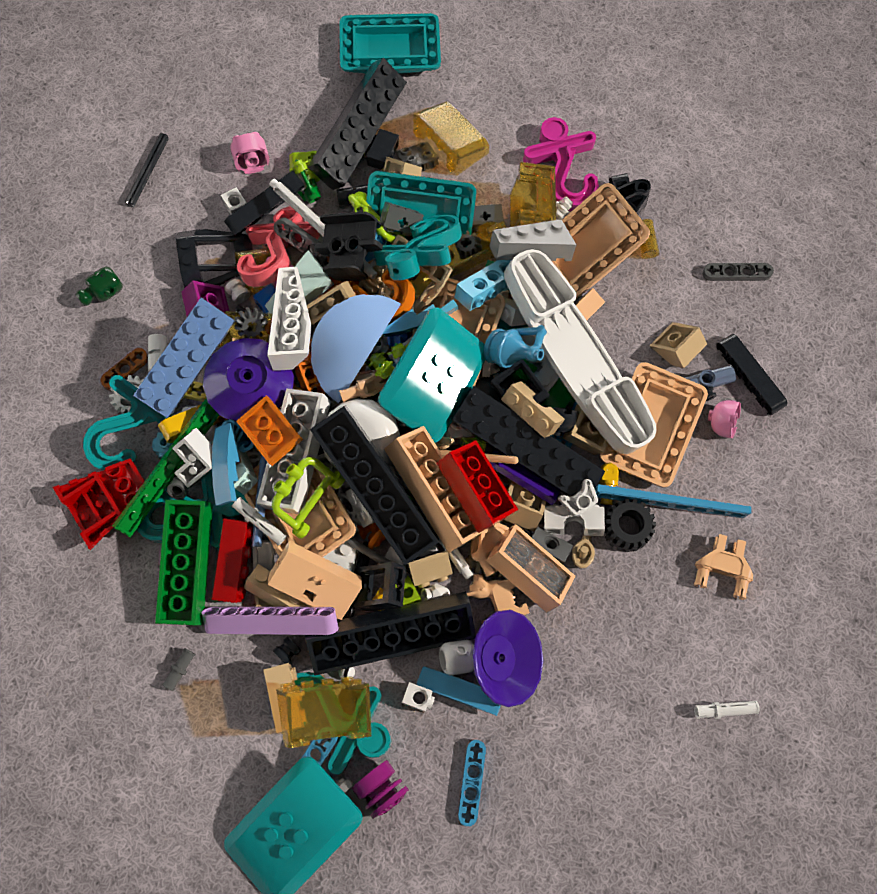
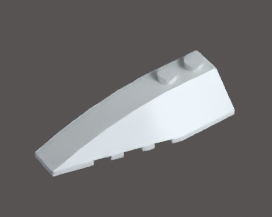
(290, 322)

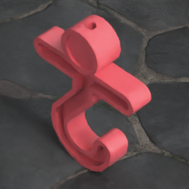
(267, 273)

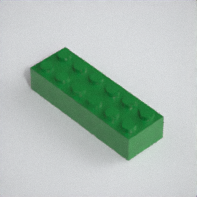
(184, 562)

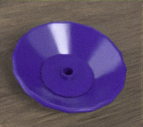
(225, 382)
(508, 658)

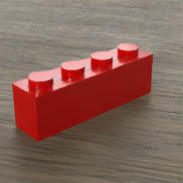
(232, 561)

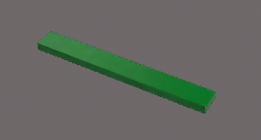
(162, 474)

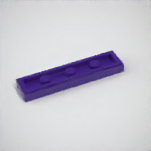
(527, 480)

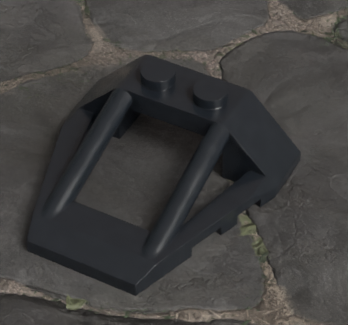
(188, 259)

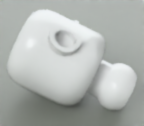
(456, 657)

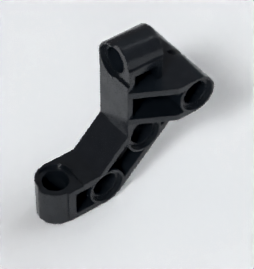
(634, 192)

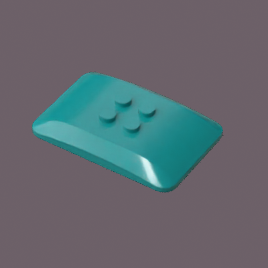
(404, 40)
(424, 195)
(433, 374)
(293, 829)

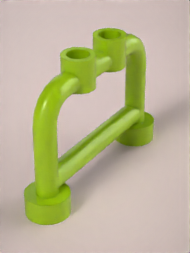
(358, 201)
(283, 489)

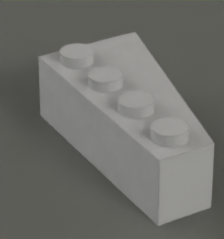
(548, 237)

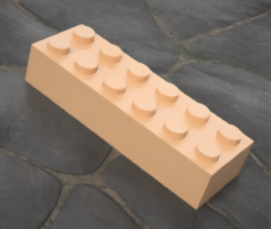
(416, 460)

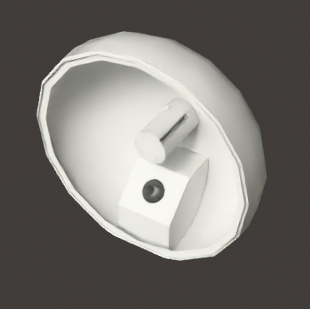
(375, 421)

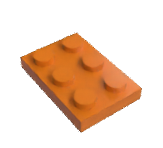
(269, 430)

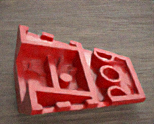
(100, 498)

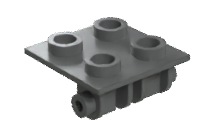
(419, 155)

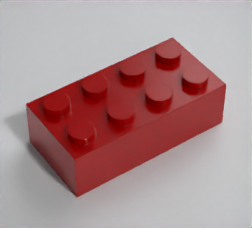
(477, 486)

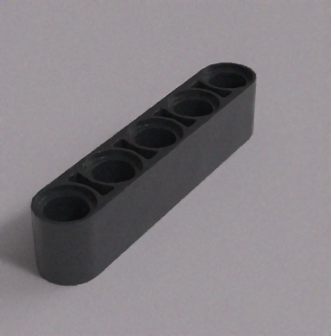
(261, 205)
(752, 374)

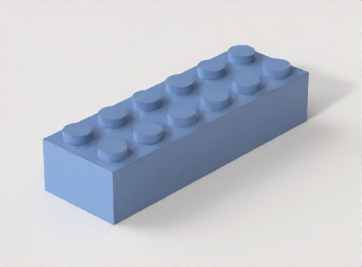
(184, 358)

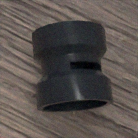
(286, 650)

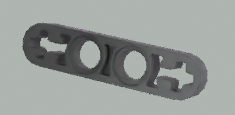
(307, 239)
(737, 271)

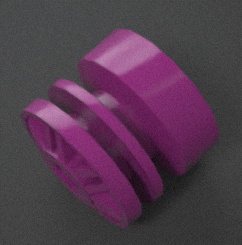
(380, 789)

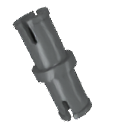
(178, 669)

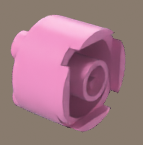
(249, 152)

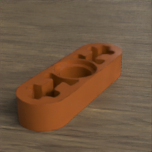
(125, 361)

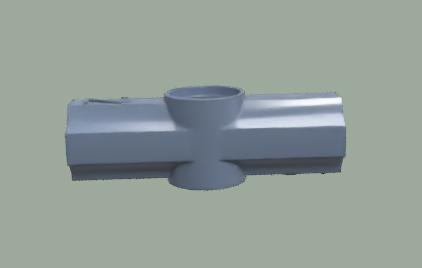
(716, 377)

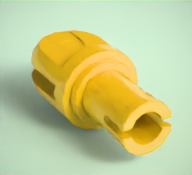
(609, 478)

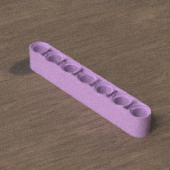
(270, 620)

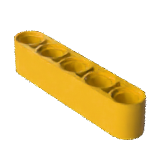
(175, 424)

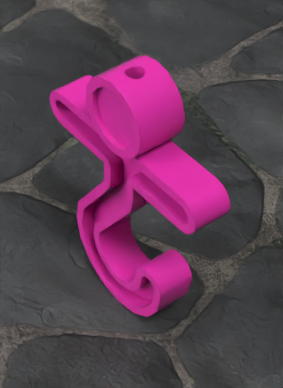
(561, 148)

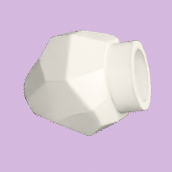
(434, 591)

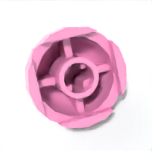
(725, 417)

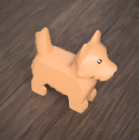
(498, 592)

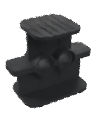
(347, 232)

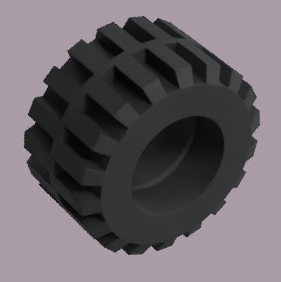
(635, 511)

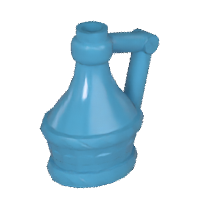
(508, 346)

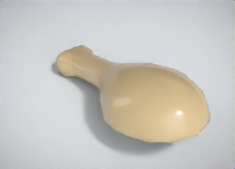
(583, 552)

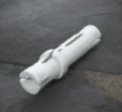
(252, 515)
(728, 709)

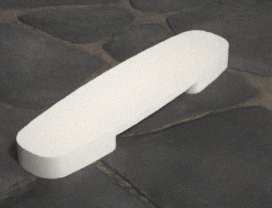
(577, 354)

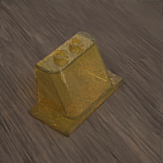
(533, 195)

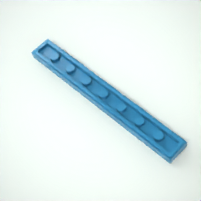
(673, 501)

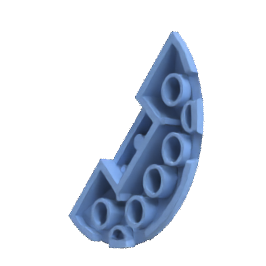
(347, 338)

